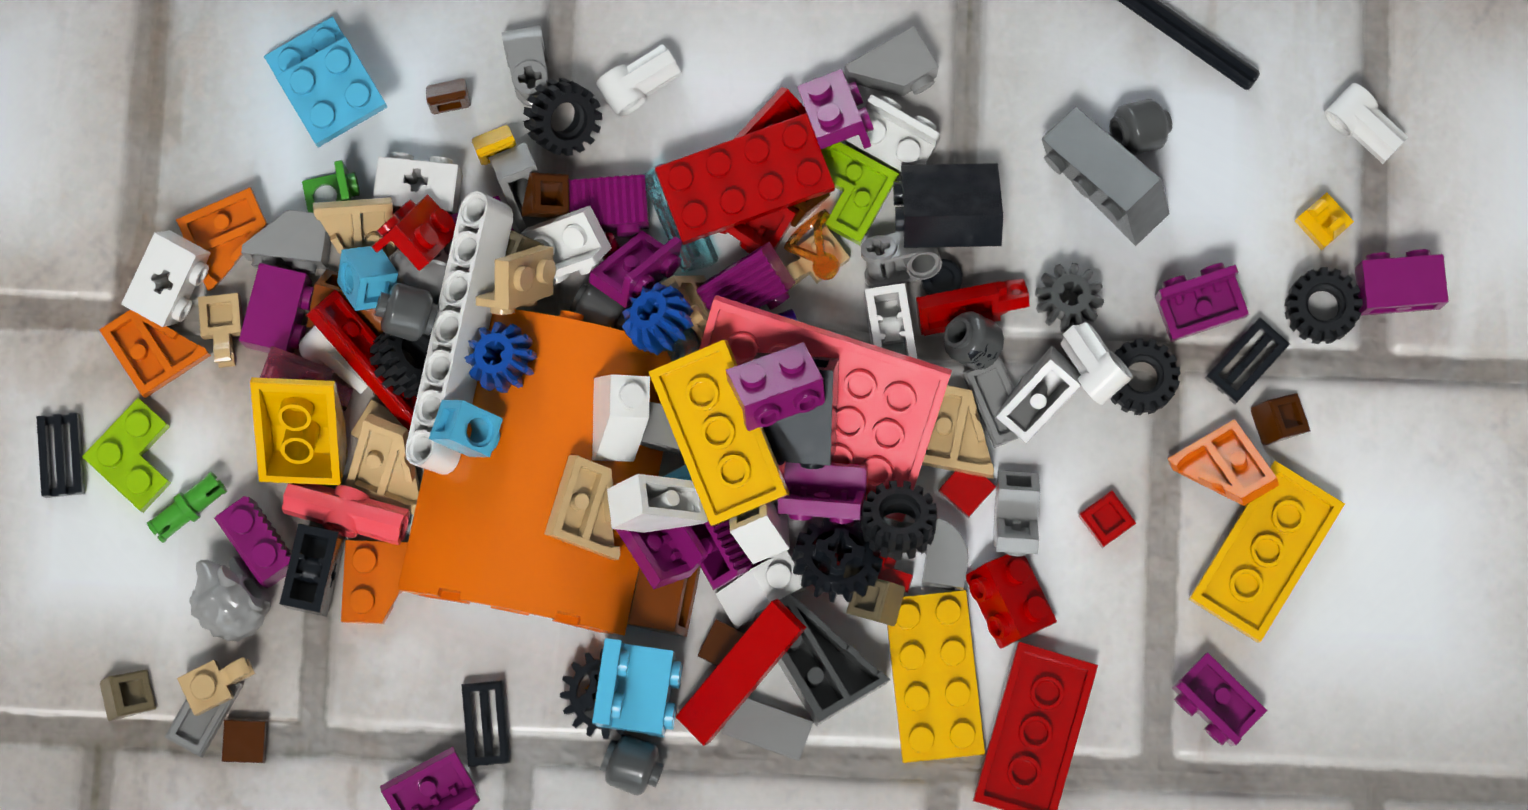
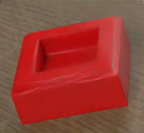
(966, 491)
(1107, 519)

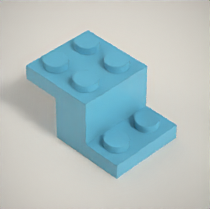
(325, 82)
(636, 688)

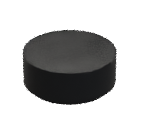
(947, 279)

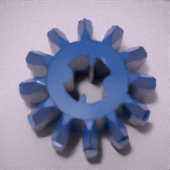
(657, 318)
(515, 355)

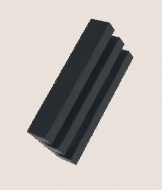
(1224, 386)
(57, 421)
(488, 759)

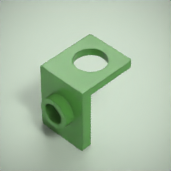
(343, 182)

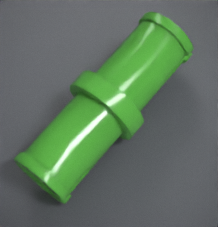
(187, 507)

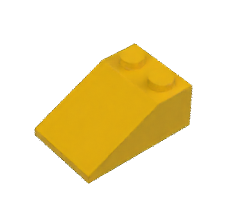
(298, 431)

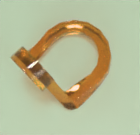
(824, 264)

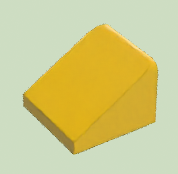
(493, 143)

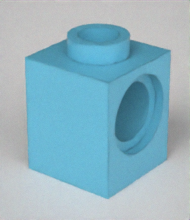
(364, 276)
(452, 424)

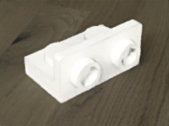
(896, 136)
(575, 240)

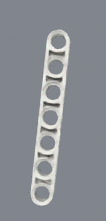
(477, 241)

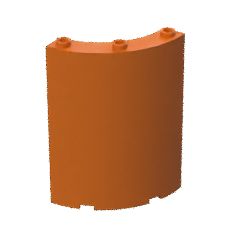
(485, 522)

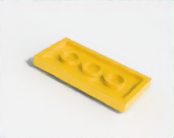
(726, 462)
(1266, 553)
(935, 678)

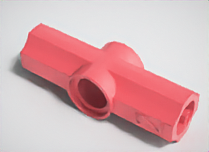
(346, 511)

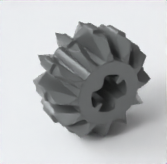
(1054, 290)

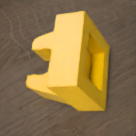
(1324, 221)

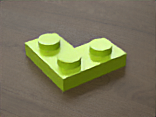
(864, 190)
(121, 451)

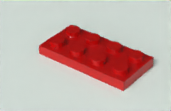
(744, 179)
(1035, 730)

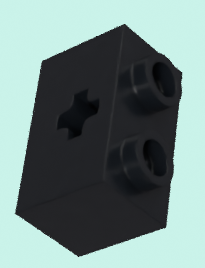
(312, 570)

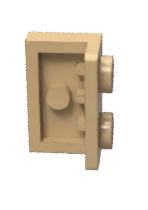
(520, 280)

